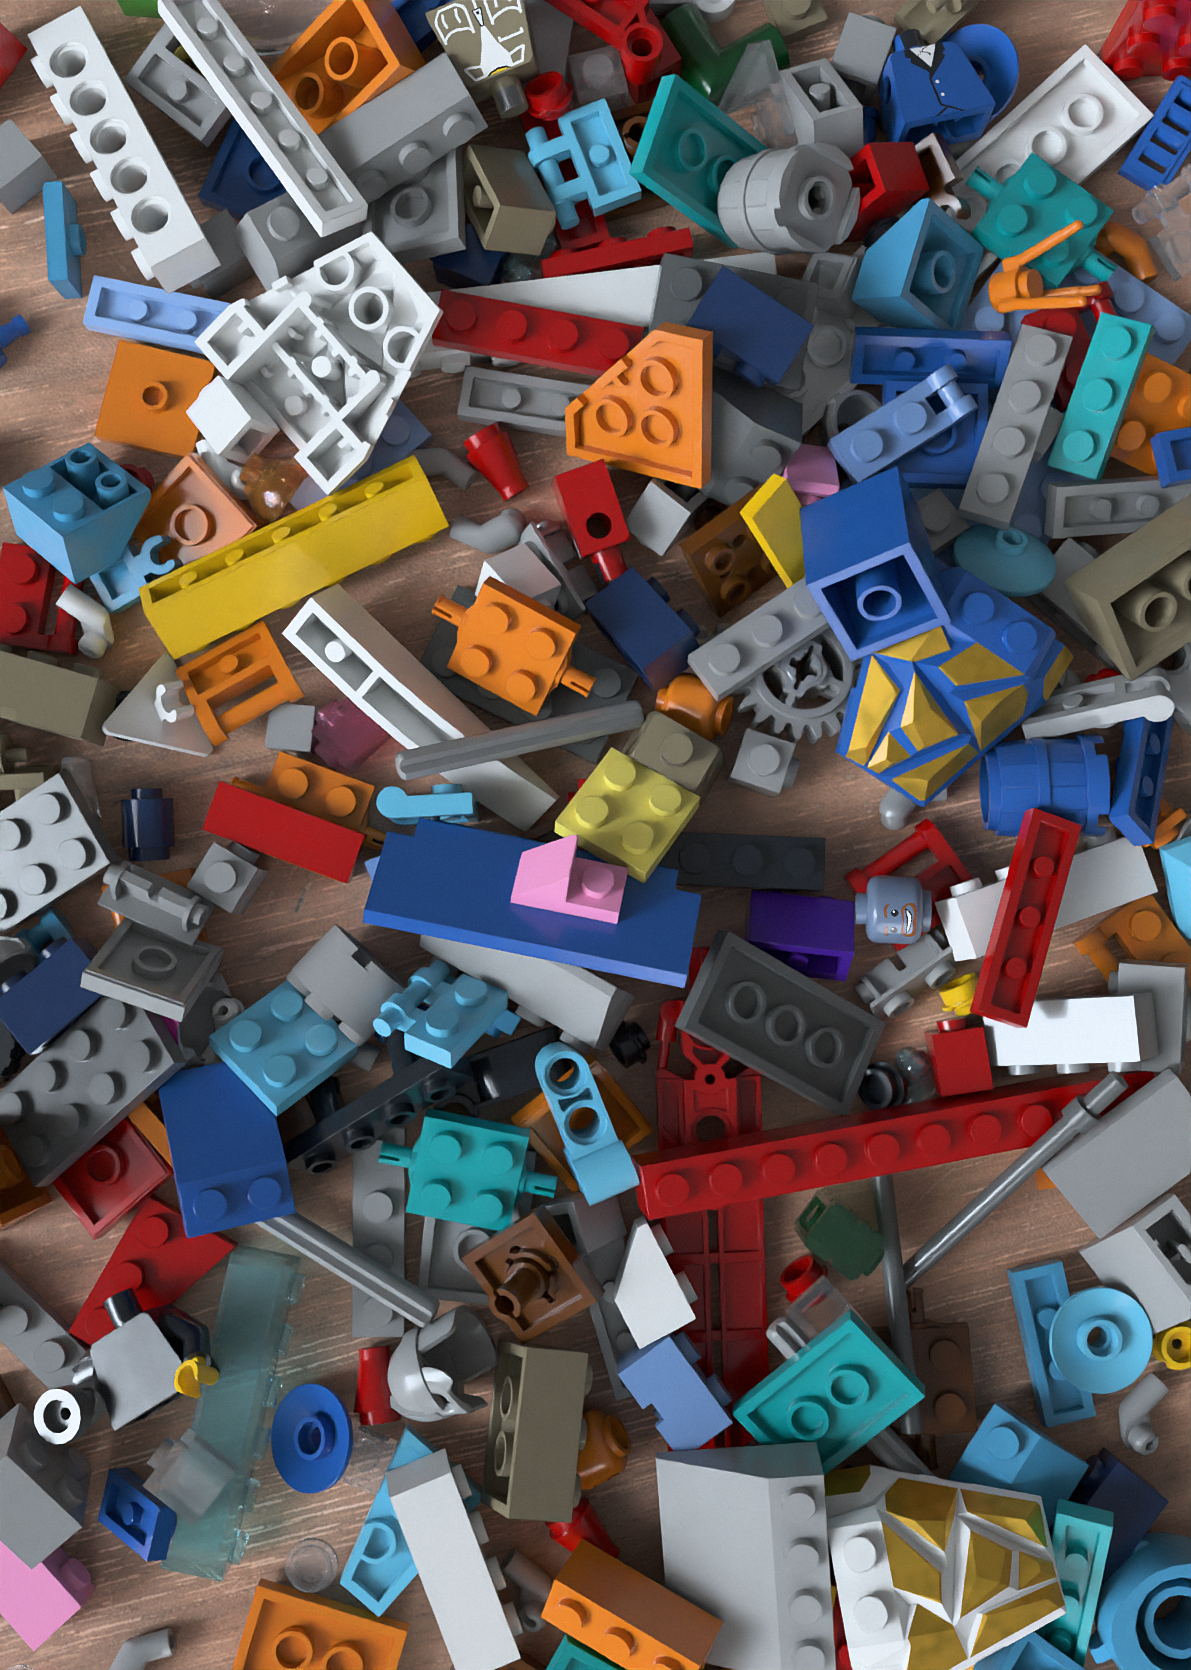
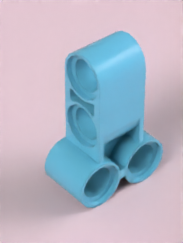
(594, 1152)

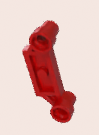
(622, 26)

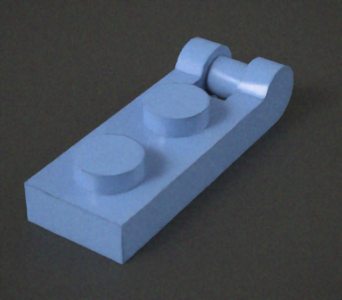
(900, 426)

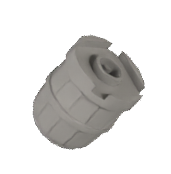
(789, 199)

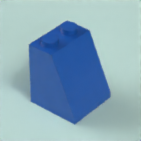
(872, 565)

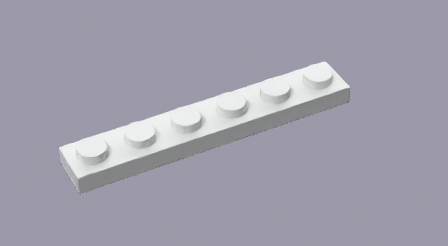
(265, 114)

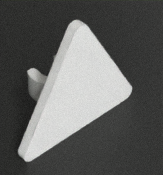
(159, 713)

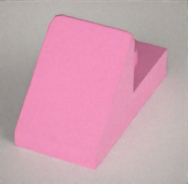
(561, 882)

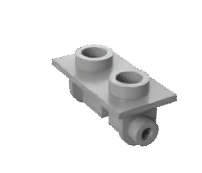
(554, 551)
(155, 902)
(895, 990)

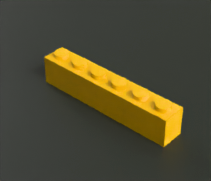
(293, 558)

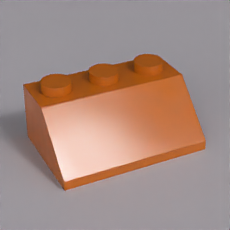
(628, 1614)

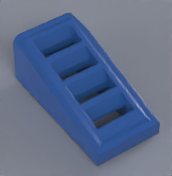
(1177, 109)

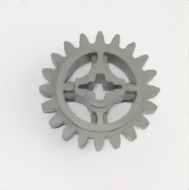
(816, 681)

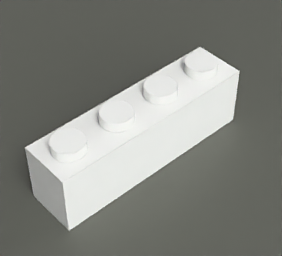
(1099, 879)
(452, 1563)

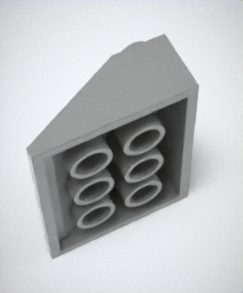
(752, 1550)

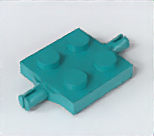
(1032, 208)
(467, 1170)

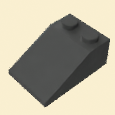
(751, 435)

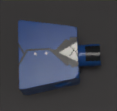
(932, 92)

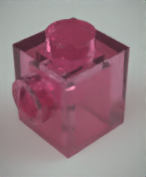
(347, 735)

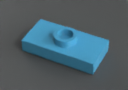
(63, 240)

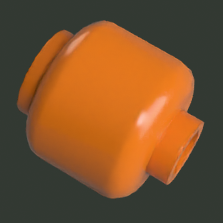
(694, 706)
(604, 1449)

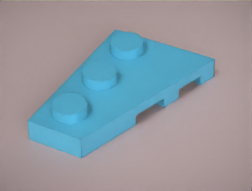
(380, 1557)

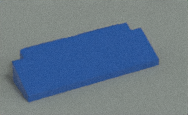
(460, 885)

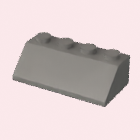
(547, 990)

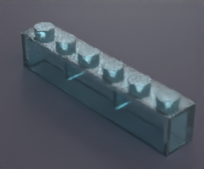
(232, 1412)

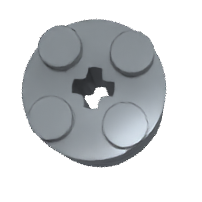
(345, 983)

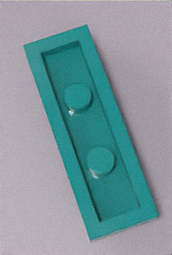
(1101, 396)

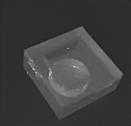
(368, 1459)

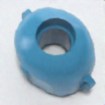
(1129, 1599)

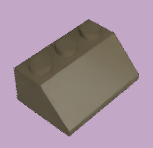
(1140, 593)
(536, 1432)

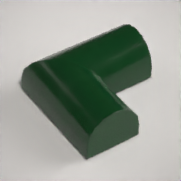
(704, 61)

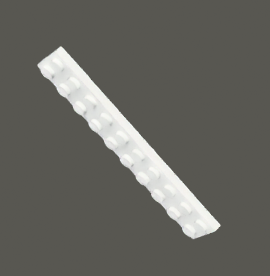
(1068, 121)

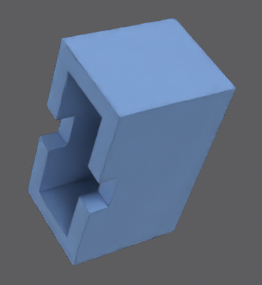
(685, 1401)

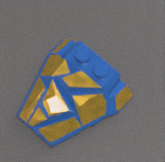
(950, 692)

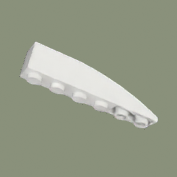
(409, 700)

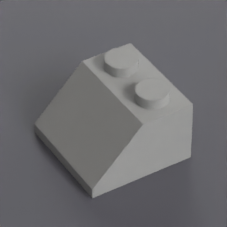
(283, 241)

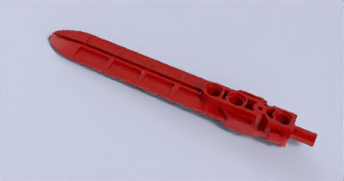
(740, 1227)

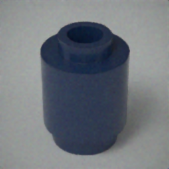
(147, 825)

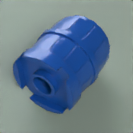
(1046, 775)

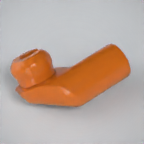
(1131, 247)

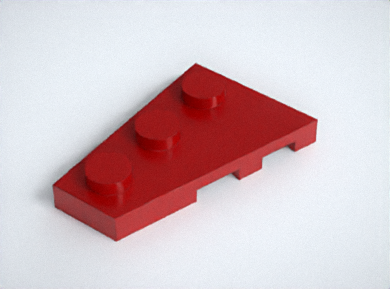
(153, 1261)

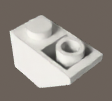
(646, 1288)

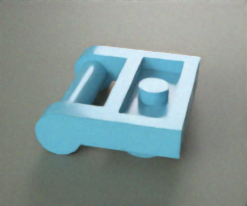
(444, 803)

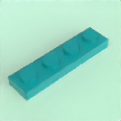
(1080, 1551)

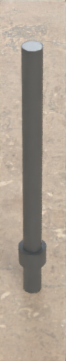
(1077, 1118)
(895, 1288)

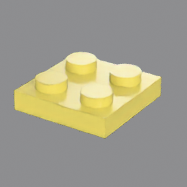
(627, 814)

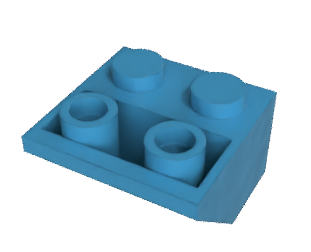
(77, 511)

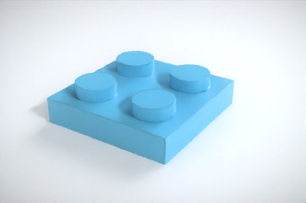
(282, 1047)

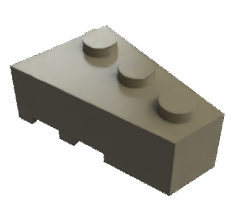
(55, 698)

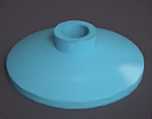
(1006, 560)
(1118, 1353)

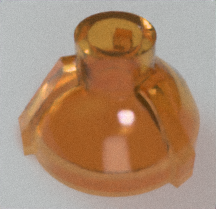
(270, 484)

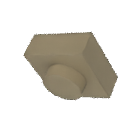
(795, 17)

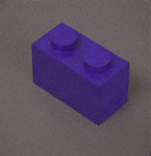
(803, 932)

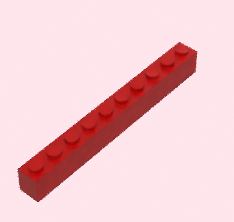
(860, 1144)

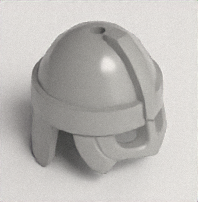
(436, 1362)

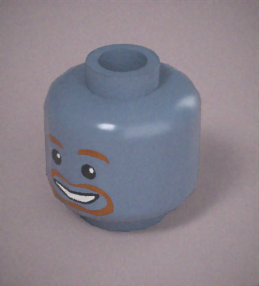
(894, 909)

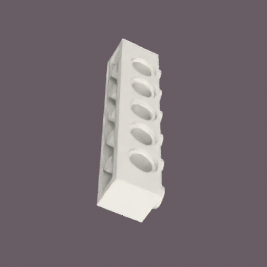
(123, 150)

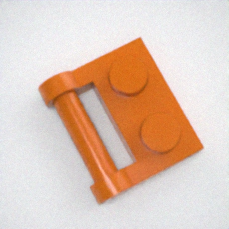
(233, 670)
(1142, 933)

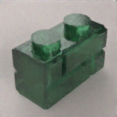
(839, 1235)

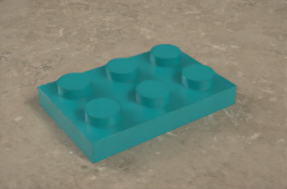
(689, 151)
(831, 1393)

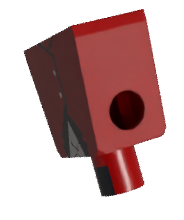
(589, 495)

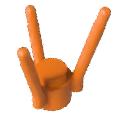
(1022, 287)

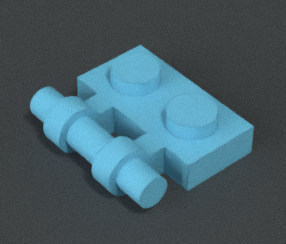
(598, 157)
(451, 1023)

